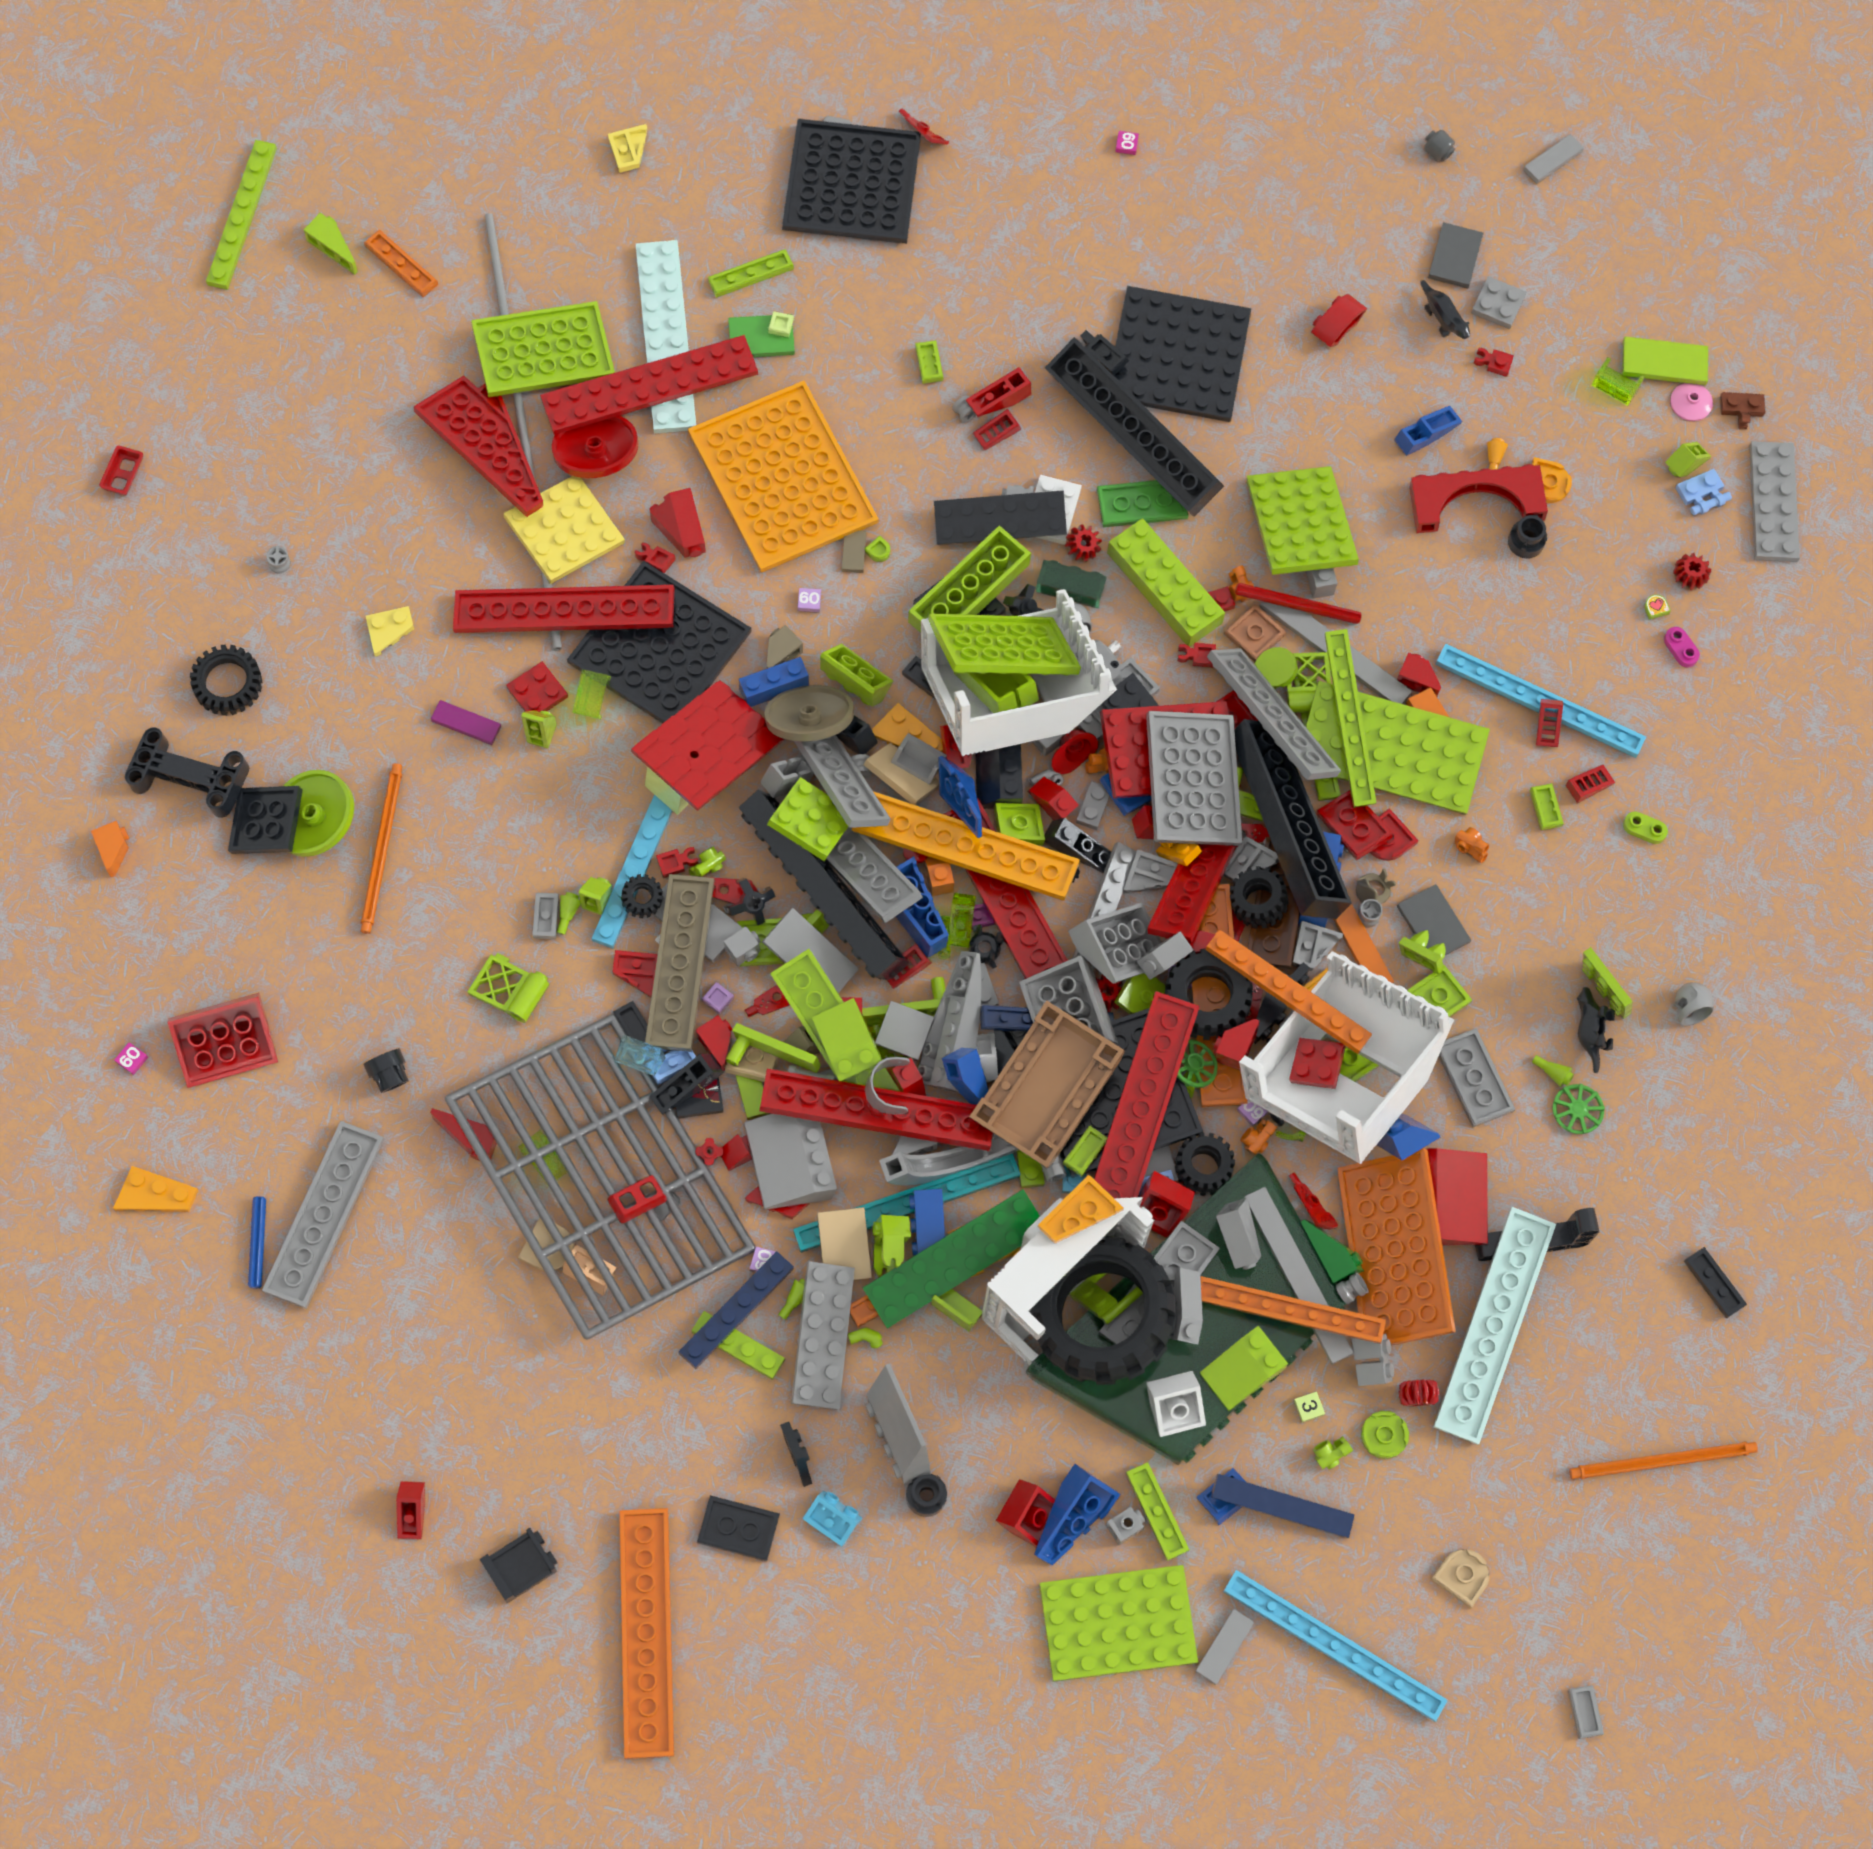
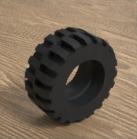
(1207, 965)

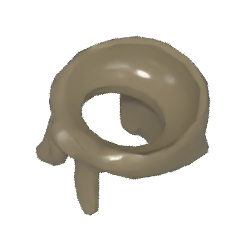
(1365, 891)

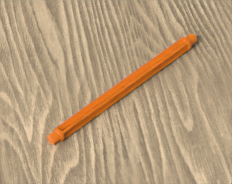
(381, 849)
(1663, 1460)

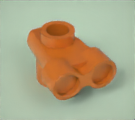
(1238, 575)
(1097, 762)
(1472, 843)
(1256, 1139)

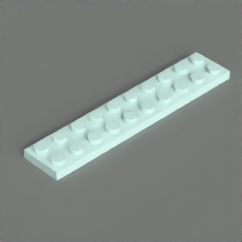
(664, 324)
(1494, 1326)

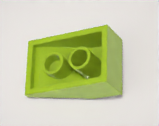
(847, 1039)
(1244, 1368)

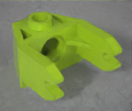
(889, 1235)

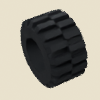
(1253, 881)
(1209, 1146)

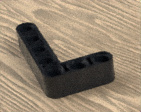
(1574, 1233)

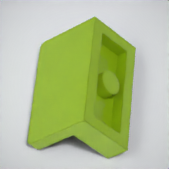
(957, 1309)

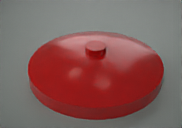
(596, 448)

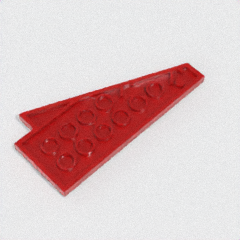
(485, 437)

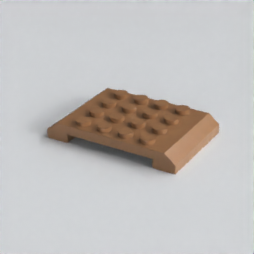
(1048, 1084)

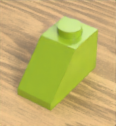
(1687, 459)
(595, 894)

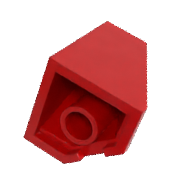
(679, 522)

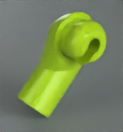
(868, 1335)

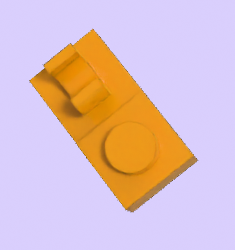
(1179, 852)

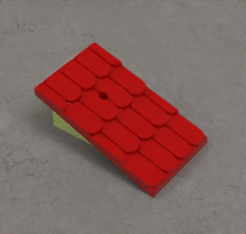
(704, 748)

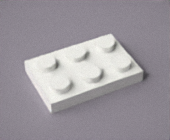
(1071, 497)

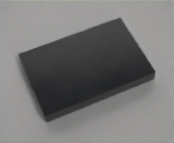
(738, 1528)

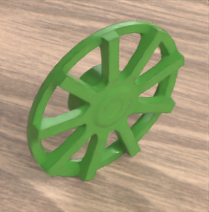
(1194, 1064)
(1578, 1108)

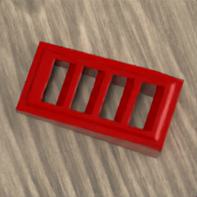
(1000, 419)
(1553, 704)
(1576, 791)
(918, 967)

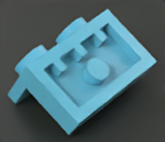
(832, 1517)

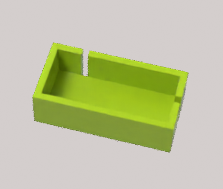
(1001, 691)

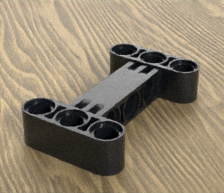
(187, 772)

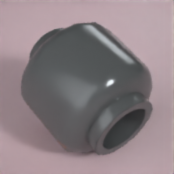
(1439, 145)

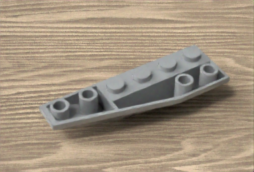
(954, 1021)

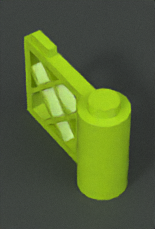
(1301, 698)
(525, 993)

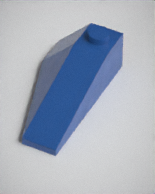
(959, 793)
(1076, 1507)

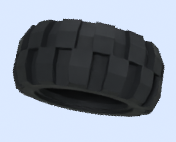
(1137, 1351)

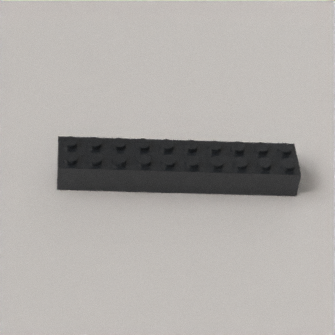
(1134, 427)
(1291, 823)
(827, 892)

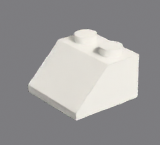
(1176, 1403)

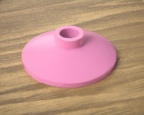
(1686, 407)

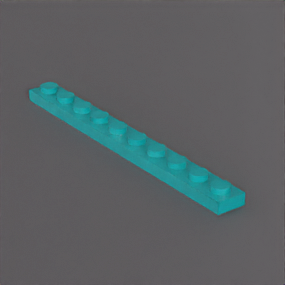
(953, 1187)

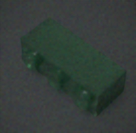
(1079, 584)

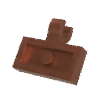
(1742, 405)

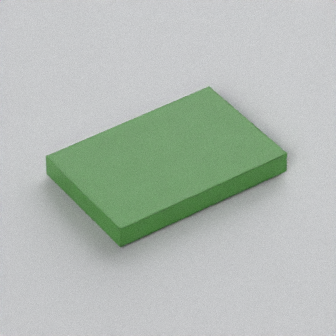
(759, 340)

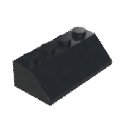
(999, 776)

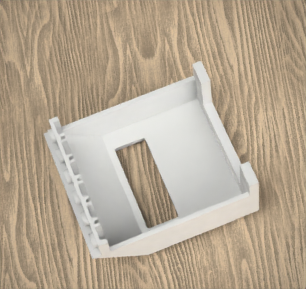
(1065, 698)
(1403, 1041)
(1043, 1264)

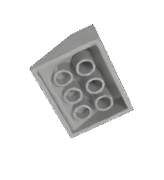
(1115, 941)
(1074, 991)
(790, 1160)
(897, 1427)

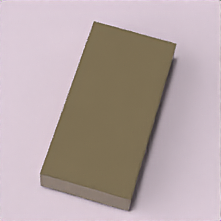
(854, 552)

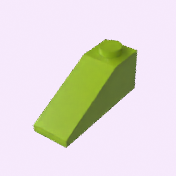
(326, 236)
(539, 727)

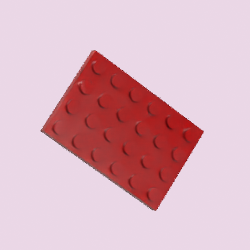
(1127, 744)

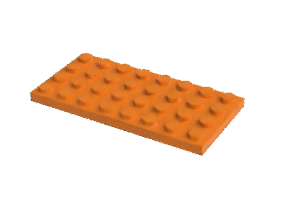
(1398, 1237)

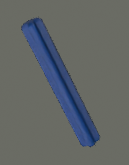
(257, 1242)

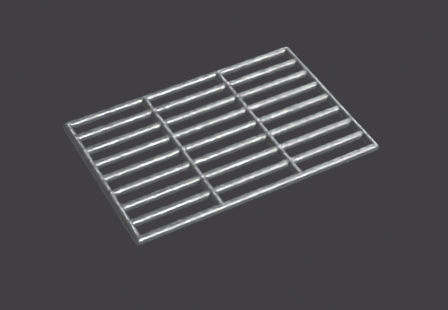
(577, 1134)

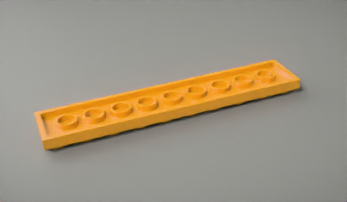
(990, 855)

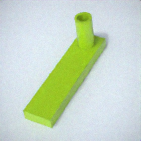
(876, 1014)
(747, 1036)

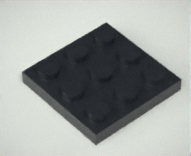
(265, 820)

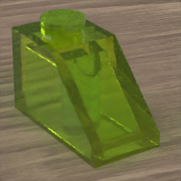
(961, 920)

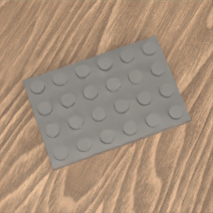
(1194, 778)

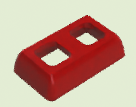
(113, 469)
(642, 1204)

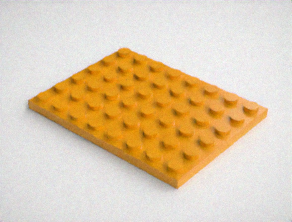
(783, 476)

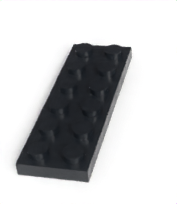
(1017, 514)

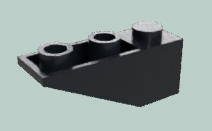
(1074, 842)

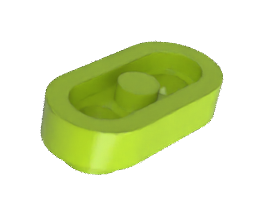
(1644, 829)

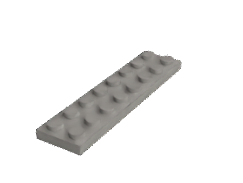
(1274, 714)
(323, 1215)

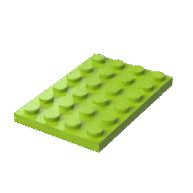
(542, 348)
(1302, 520)
(1004, 644)
(1118, 1623)

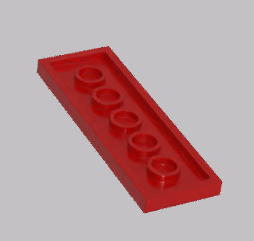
(1190, 893)

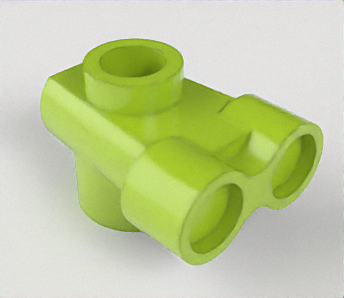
(710, 860)
(1329, 1454)

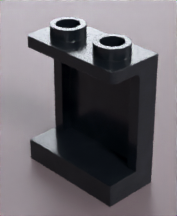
(520, 1565)

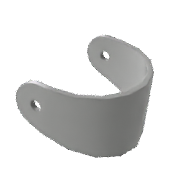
(870, 1093)

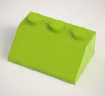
(855, 674)

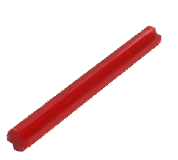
(1298, 603)

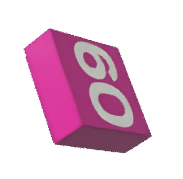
(1127, 142)
(131, 1058)

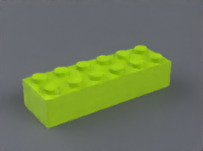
(975, 579)
(1165, 582)

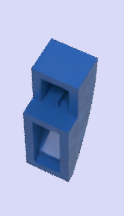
(1427, 430)

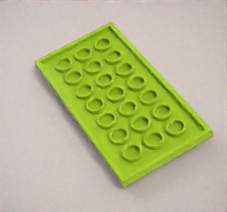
(1407, 747)

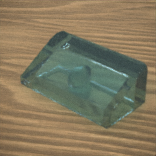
(639, 1055)

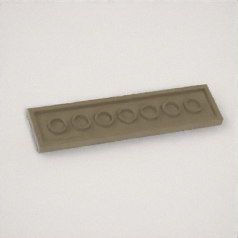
(680, 962)

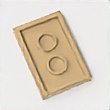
(903, 782)
(845, 1240)

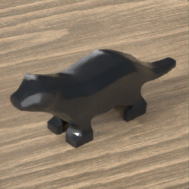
(1445, 312)
(1592, 1026)

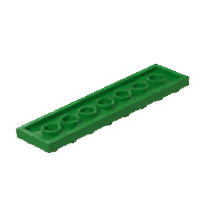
(952, 1259)

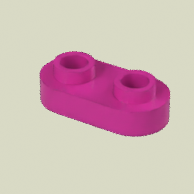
(1680, 646)

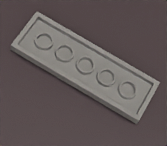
(1774, 501)
(843, 782)
(872, 875)
(1182, 1249)
(822, 1335)

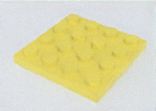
(566, 530)

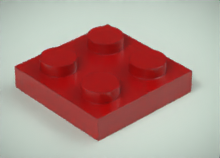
(537, 689)
(1317, 1063)

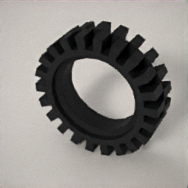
(219, 657)

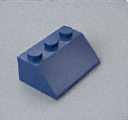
(1407, 1137)

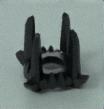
(994, 941)

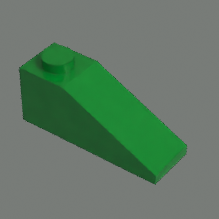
(1335, 1256)

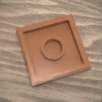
(1255, 632)

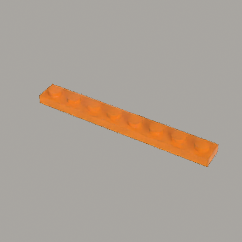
(1288, 991)
(1292, 1310)

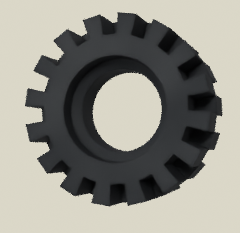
(641, 883)

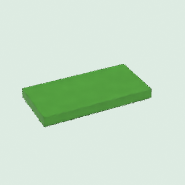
(1137, 500)

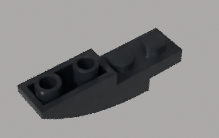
(1273, 1010)

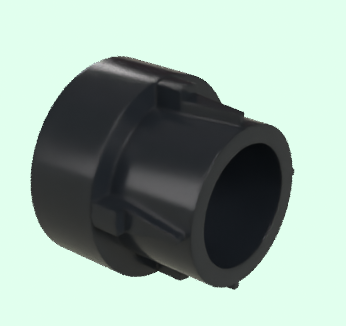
(1528, 537)
(387, 1070)
(930, 1507)

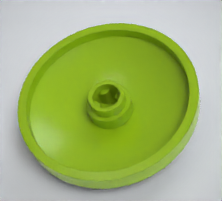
(323, 812)

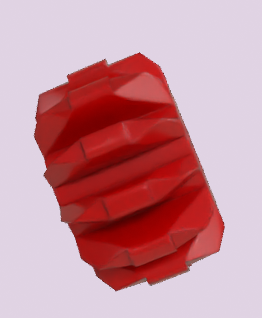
(1089, 549)
(1692, 571)
(1112, 989)
(1418, 1393)

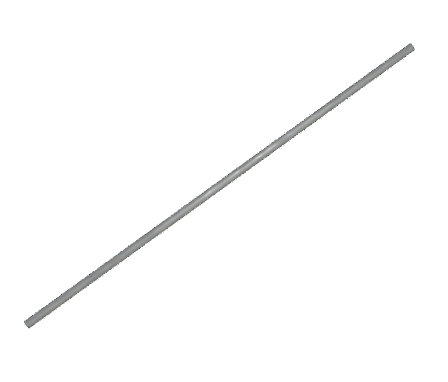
(520, 414)

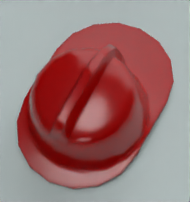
(1073, 751)

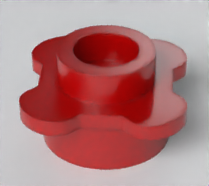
(709, 1158)

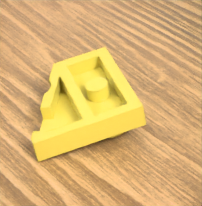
(628, 147)
(388, 627)

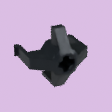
(1023, 602)
(750, 901)

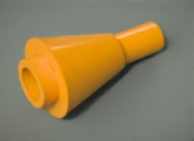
(1496, 451)

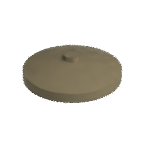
(809, 713)

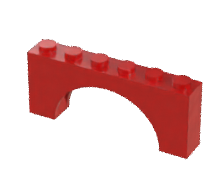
(1518, 485)

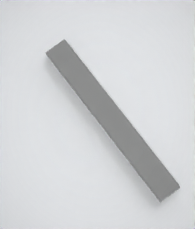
(1365, 670)
(1294, 1267)

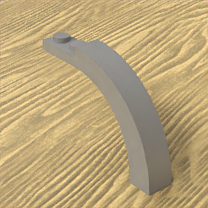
(921, 1169)

